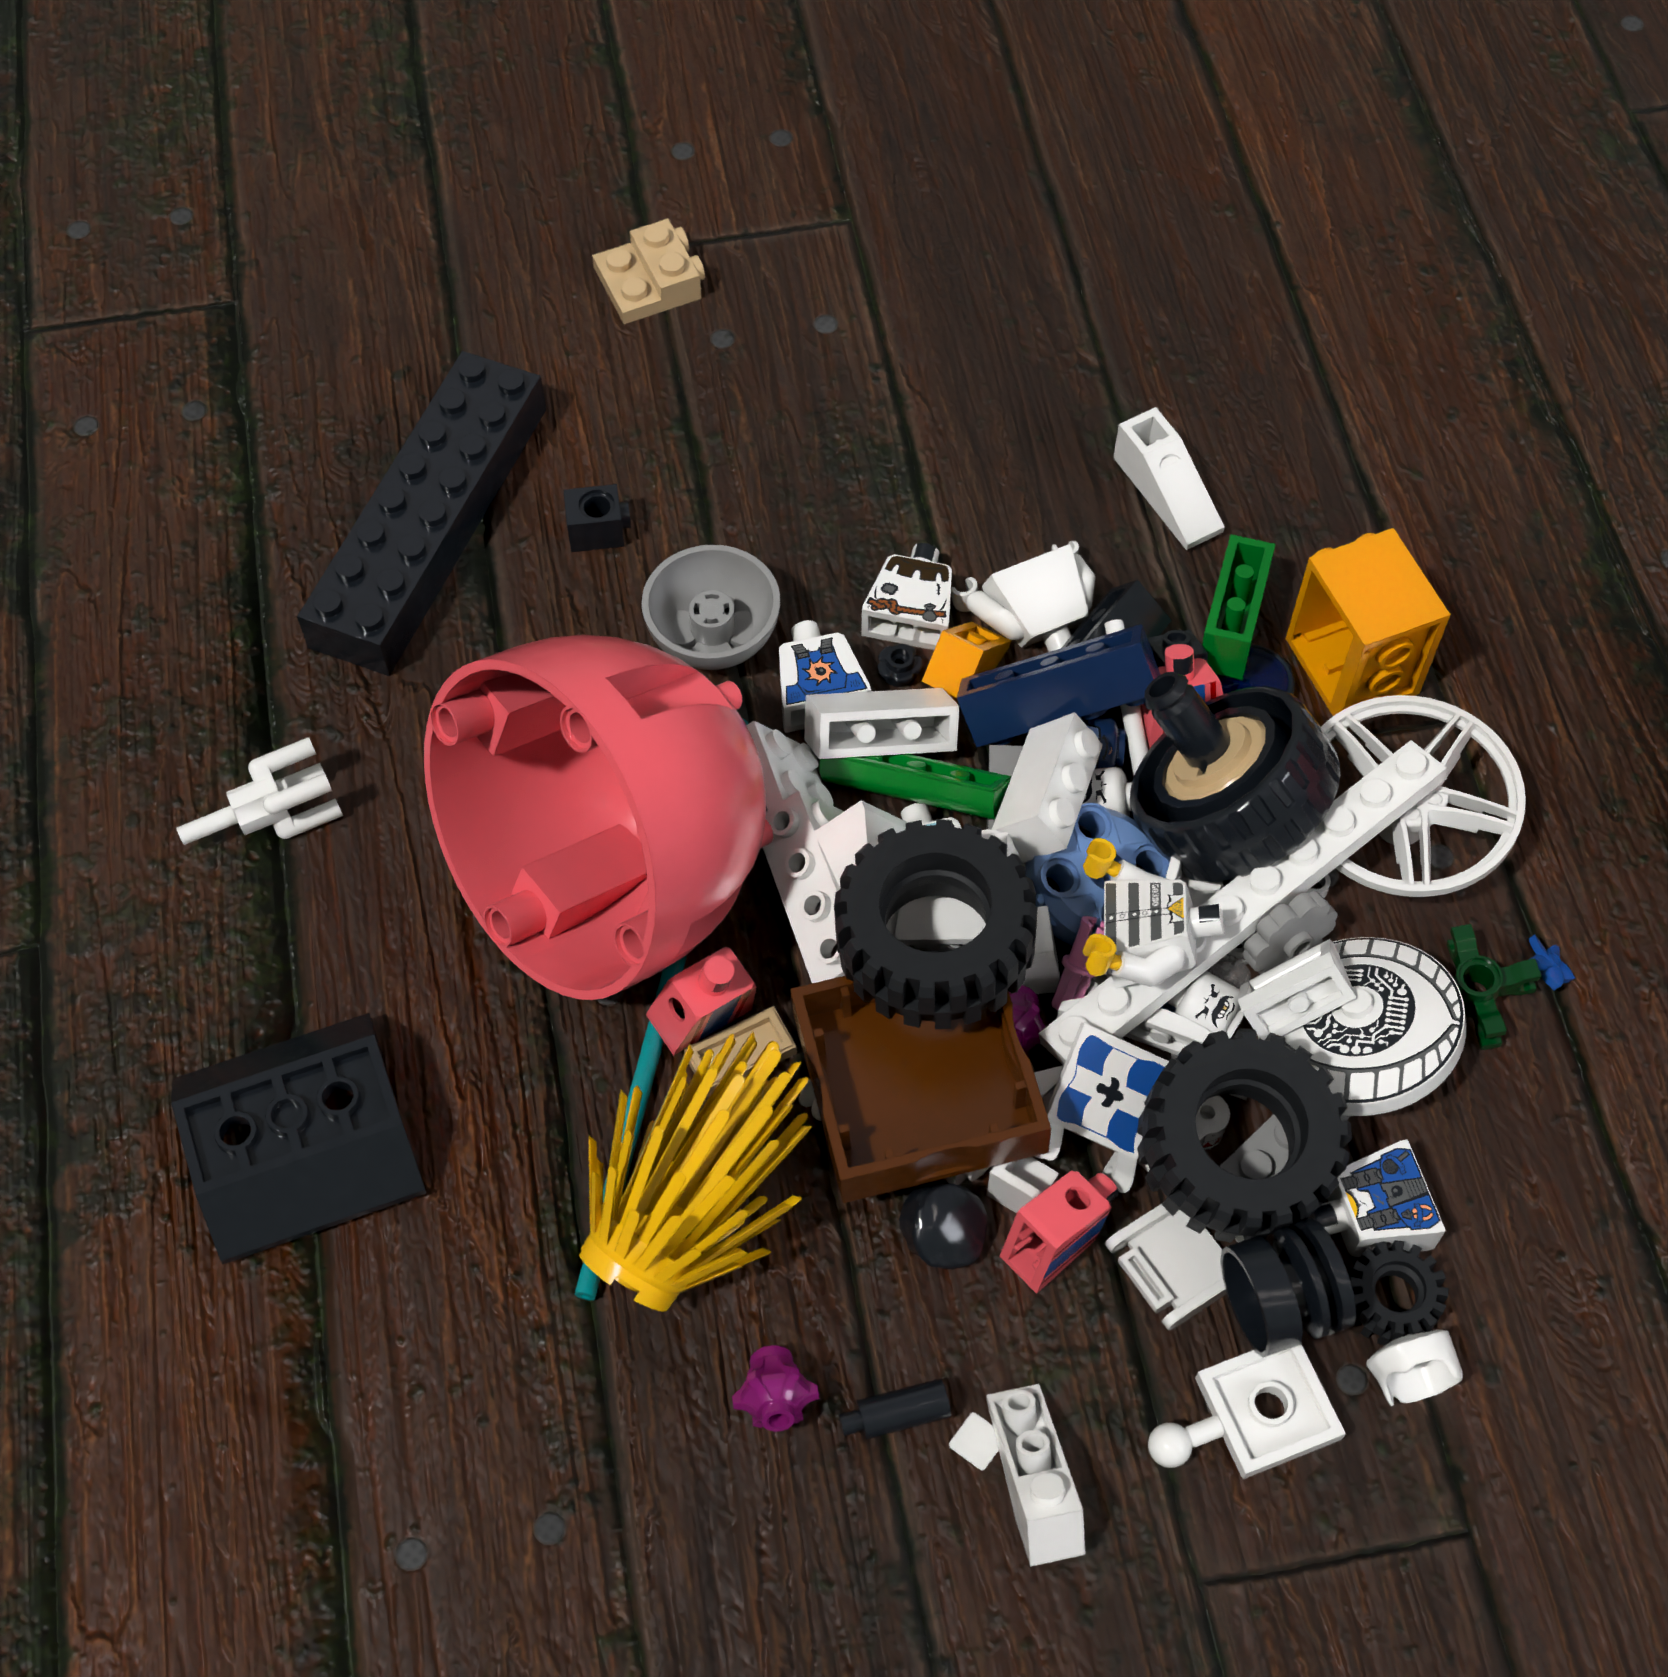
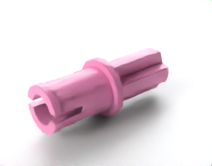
(1075, 977)

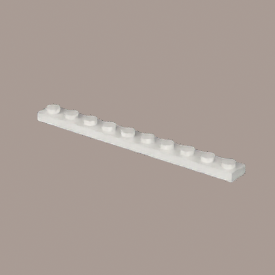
(1246, 900)

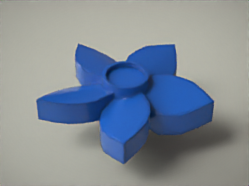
(1550, 965)

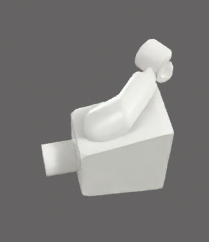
(1034, 597)

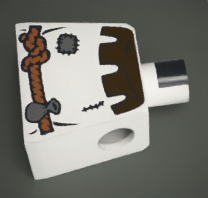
(909, 599)

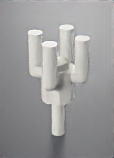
(266, 800)

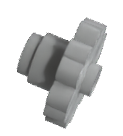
(1289, 931)

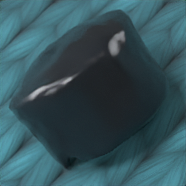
(944, 1225)

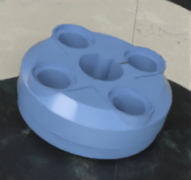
(1078, 892)

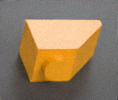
(963, 653)

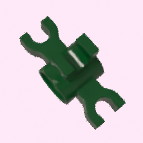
(1509, 980)

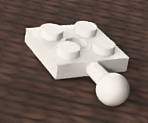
(1251, 1438)

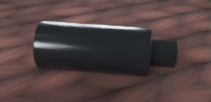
(897, 1410)

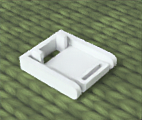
(1171, 1264)

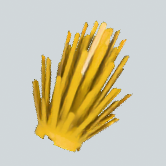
(692, 1176)

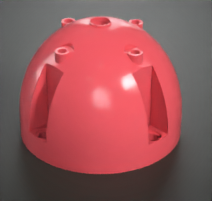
(593, 806)

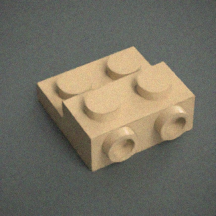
(650, 272)

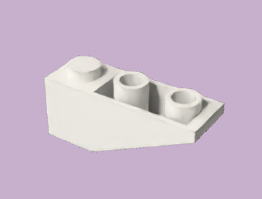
(1167, 477)
(1037, 1476)

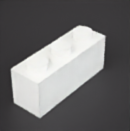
(881, 723)
(1048, 786)

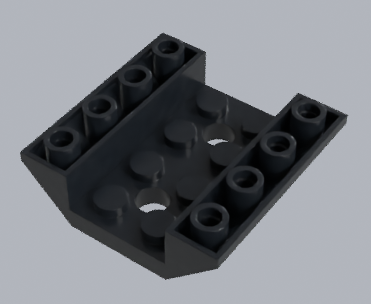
(302, 1160)

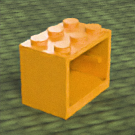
(1366, 621)

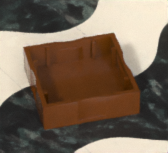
(915, 1100)

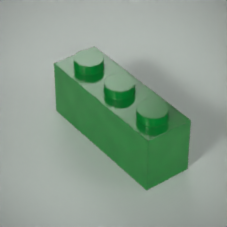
(1237, 605)

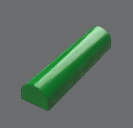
(921, 781)

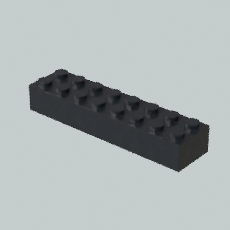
(423, 514)

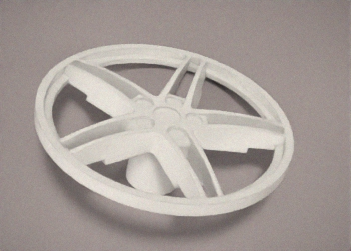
(1433, 807)

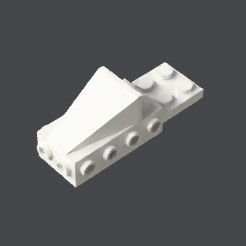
(812, 845)

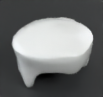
(1416, 1366)

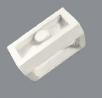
(1296, 991)

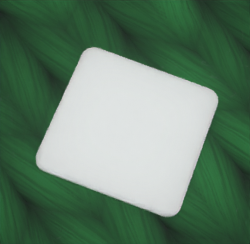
(975, 1441)

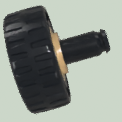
(1231, 778)

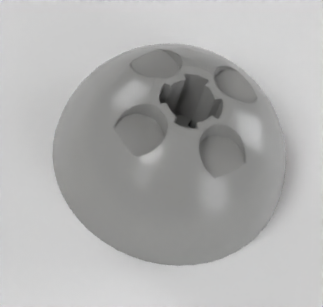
(711, 606)

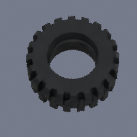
(925, 864)
(1281, 1083)

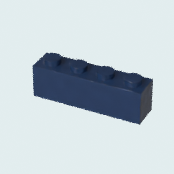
(1048, 686)

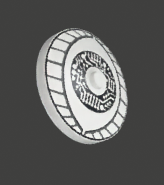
(1395, 1035)

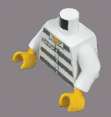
(1146, 922)

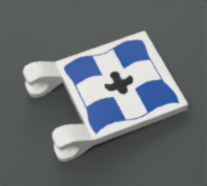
(1103, 1098)

